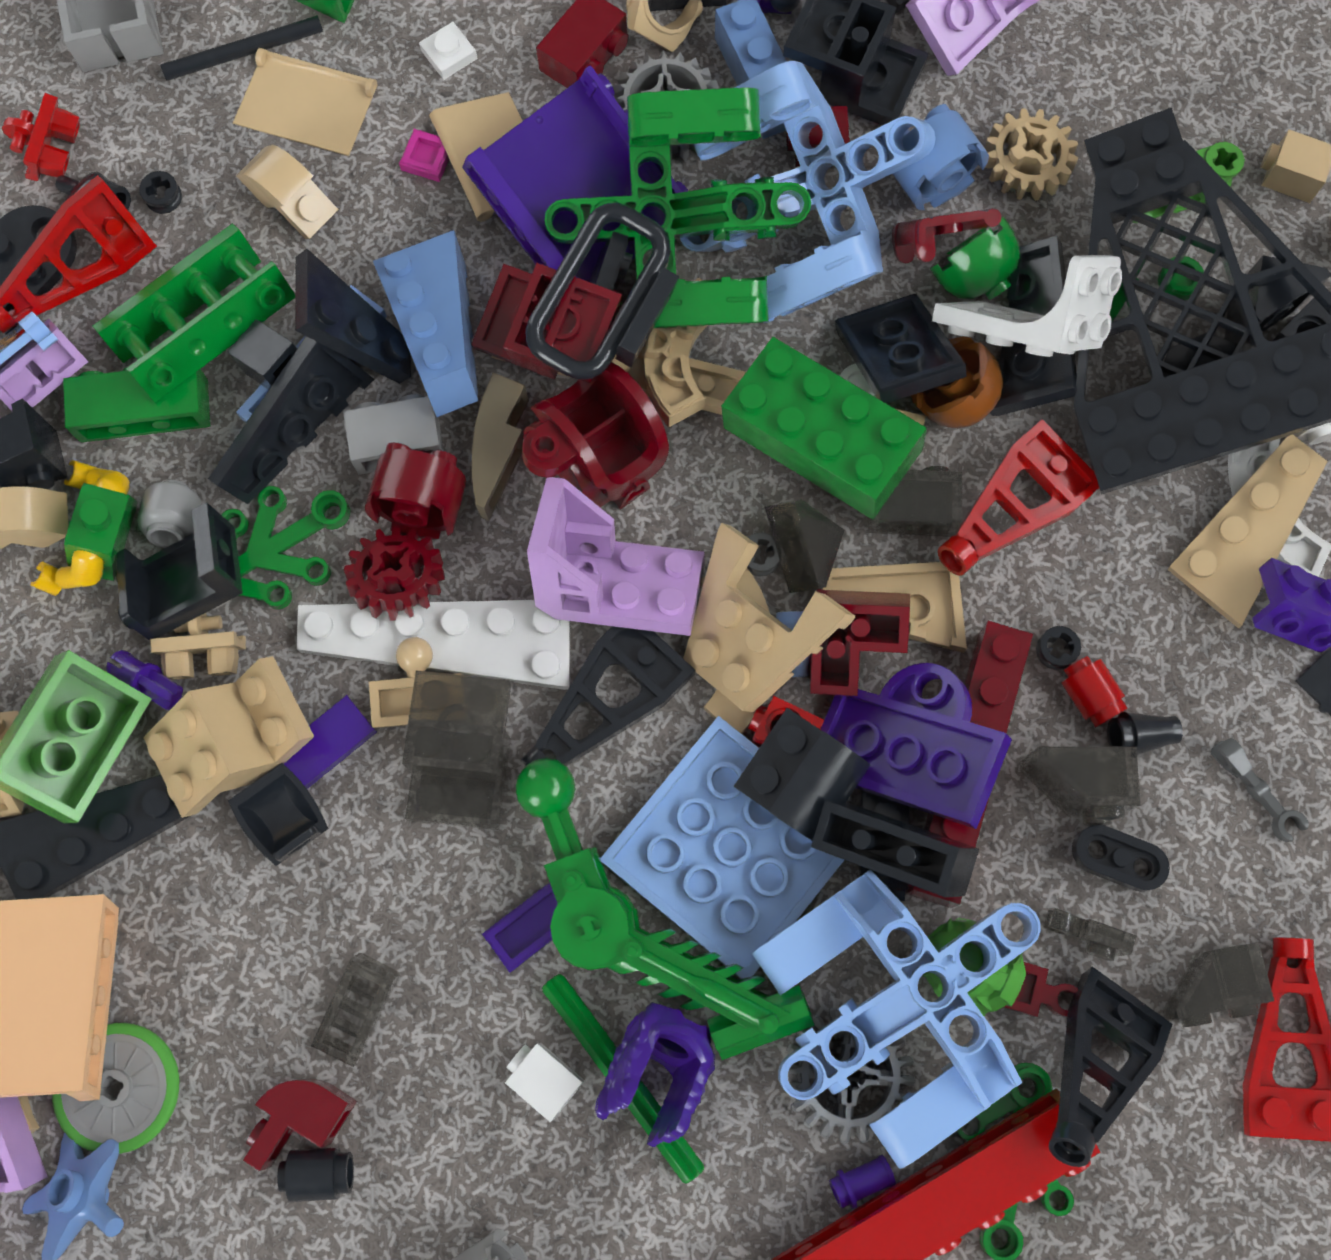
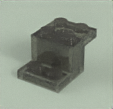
(457, 749)

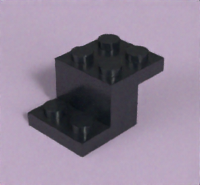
(857, 56)

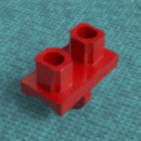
(50, 123)

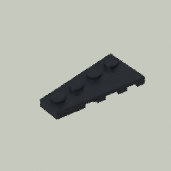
(47, 855)

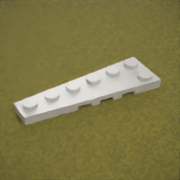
(466, 637)

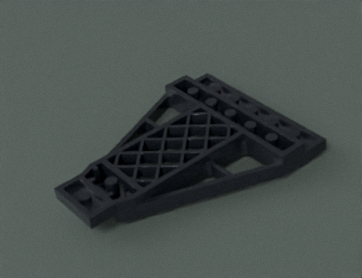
(1208, 407)

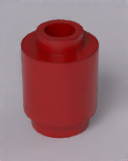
(1094, 691)

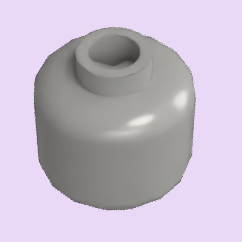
(167, 512)

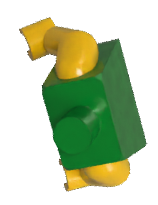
(95, 530)

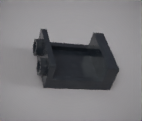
(180, 579)

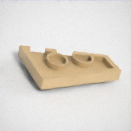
(933, 592)

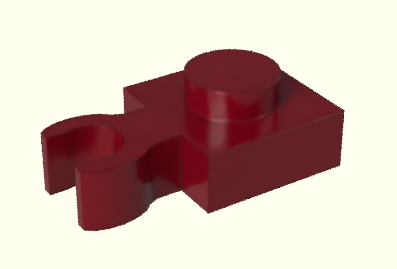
(1037, 992)

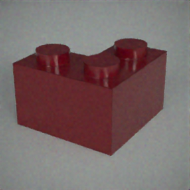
(878, 626)

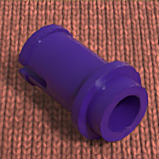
(861, 1182)

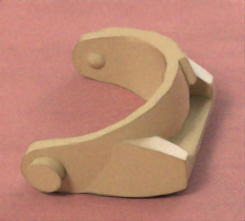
(669, 36)

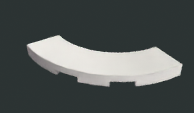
(1302, 546)

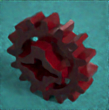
(394, 573)

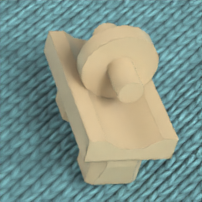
(220, 649)

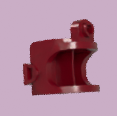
(598, 438)

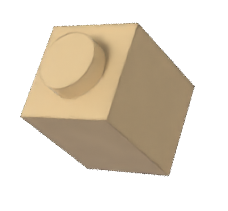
(1297, 166)

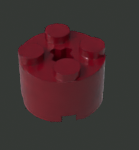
(416, 490)

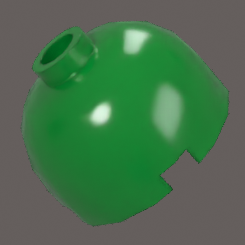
(980, 263)

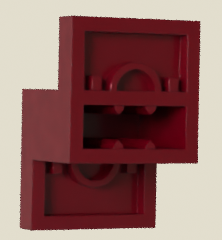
(573, 329)

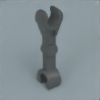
(1233, 759)

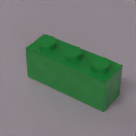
(118, 407)

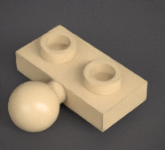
(392, 698)

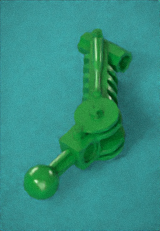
(601, 929)

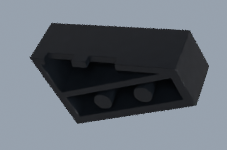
(29, 450)

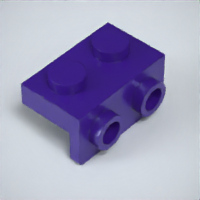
(1297, 605)

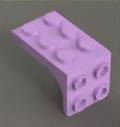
(962, 27)

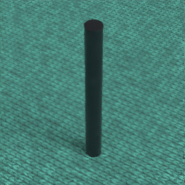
(241, 48)

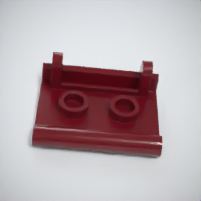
(918, 235)

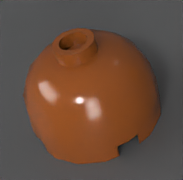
(969, 398)

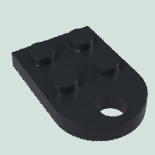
(17, 234)

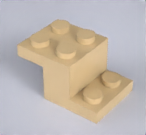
(227, 736)

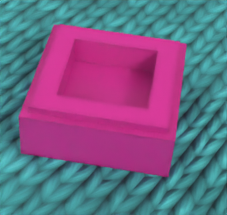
(424, 156)

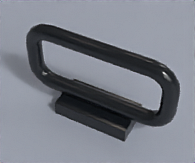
(638, 311)

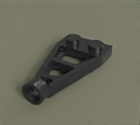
(644, 658)
(1131, 1026)

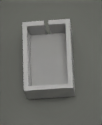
(109, 29)

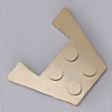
(740, 643)

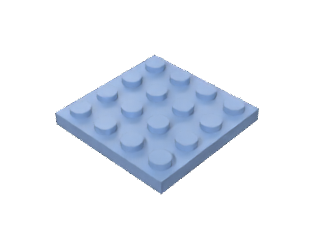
(717, 856)

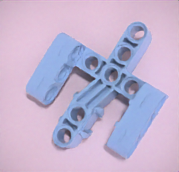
(854, 255)
(979, 1069)

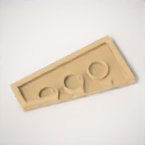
(1249, 531)

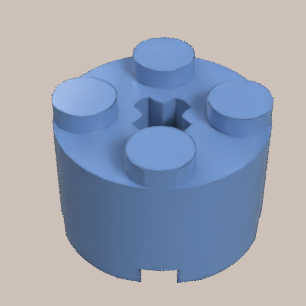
(948, 166)

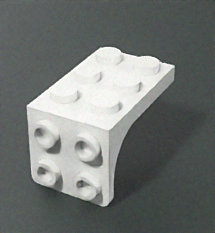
(1074, 324)

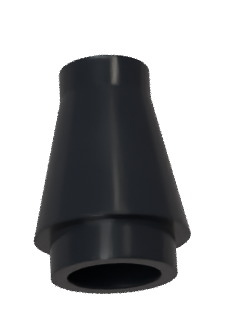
(1143, 731)

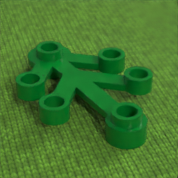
(265, 551)
(1014, 1102)

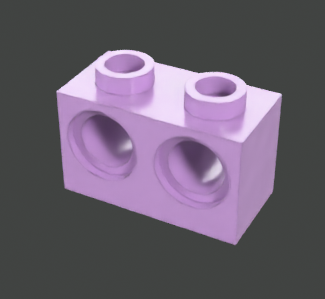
(36, 372)

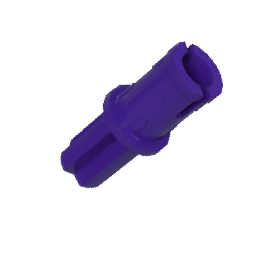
(146, 679)

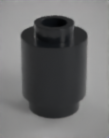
(316, 1174)

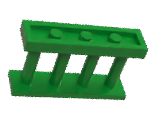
(179, 293)

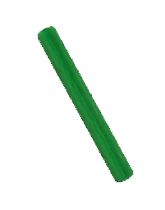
(602, 1050)

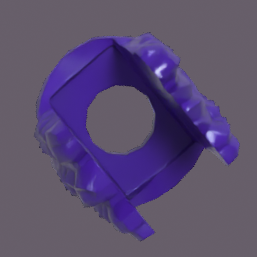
(679, 1047)

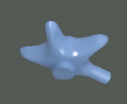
(76, 1196)

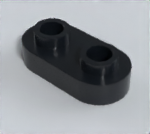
(1118, 858)

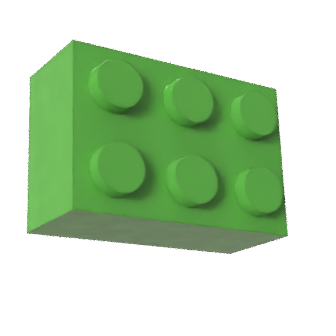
(68, 737)

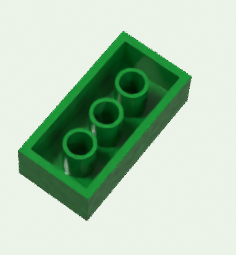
(823, 427)

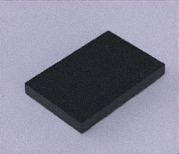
(900, 349)

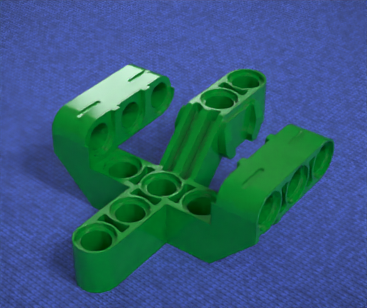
(695, 118)

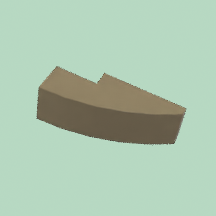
(496, 441)

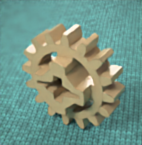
(1030, 153)

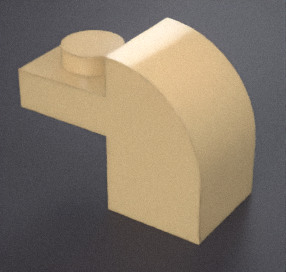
(287, 185)
(32, 516)

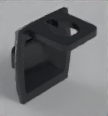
(278, 814)

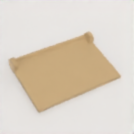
(305, 102)
(471, 126)

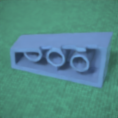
(432, 310)

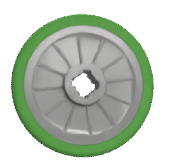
(142, 1106)

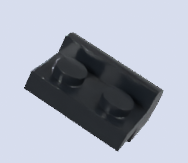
(799, 771)

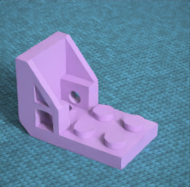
(594, 579)

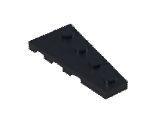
(1035, 288)
(297, 403)

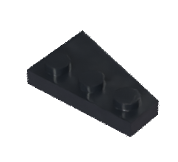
(345, 322)

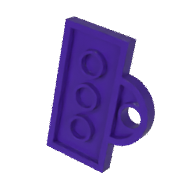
(920, 747)

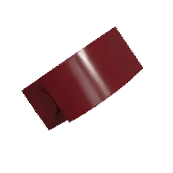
(303, 1106)

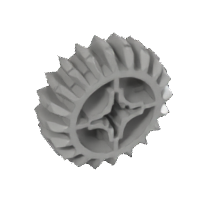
(663, 75)
(845, 1120)

